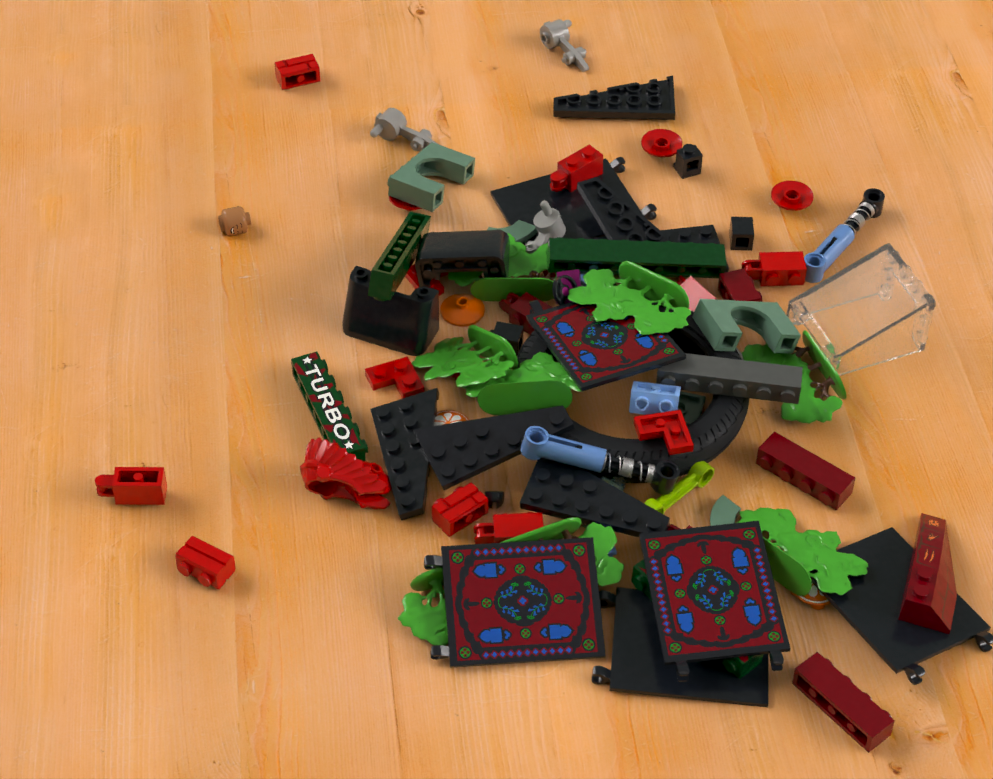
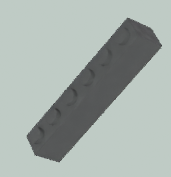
(734, 378)

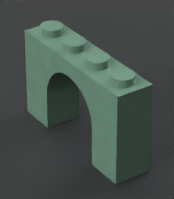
(433, 160)
(721, 319)

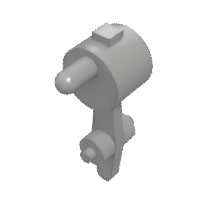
(557, 34)
(394, 123)
(548, 224)

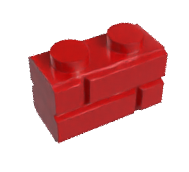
(297, 71)
(459, 509)
(205, 563)

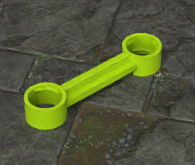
(699, 476)

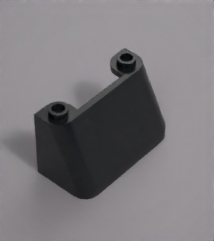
(462, 252)
(400, 324)

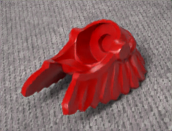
(338, 474)

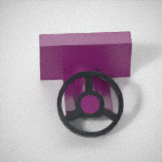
(563, 283)

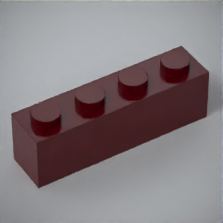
(805, 470)
(843, 701)

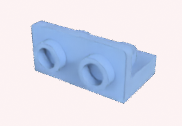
(653, 398)

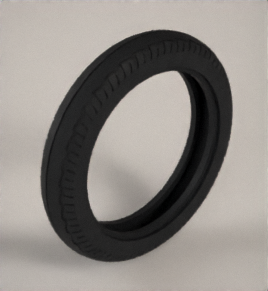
(709, 432)

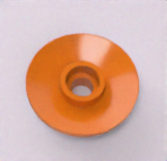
(462, 310)

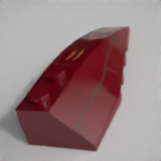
(930, 582)

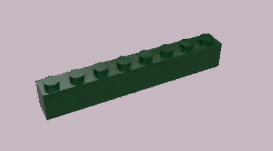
(398, 257)
(663, 258)

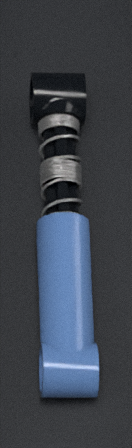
(842, 236)
(540, 444)

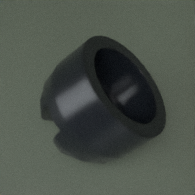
(495, 496)

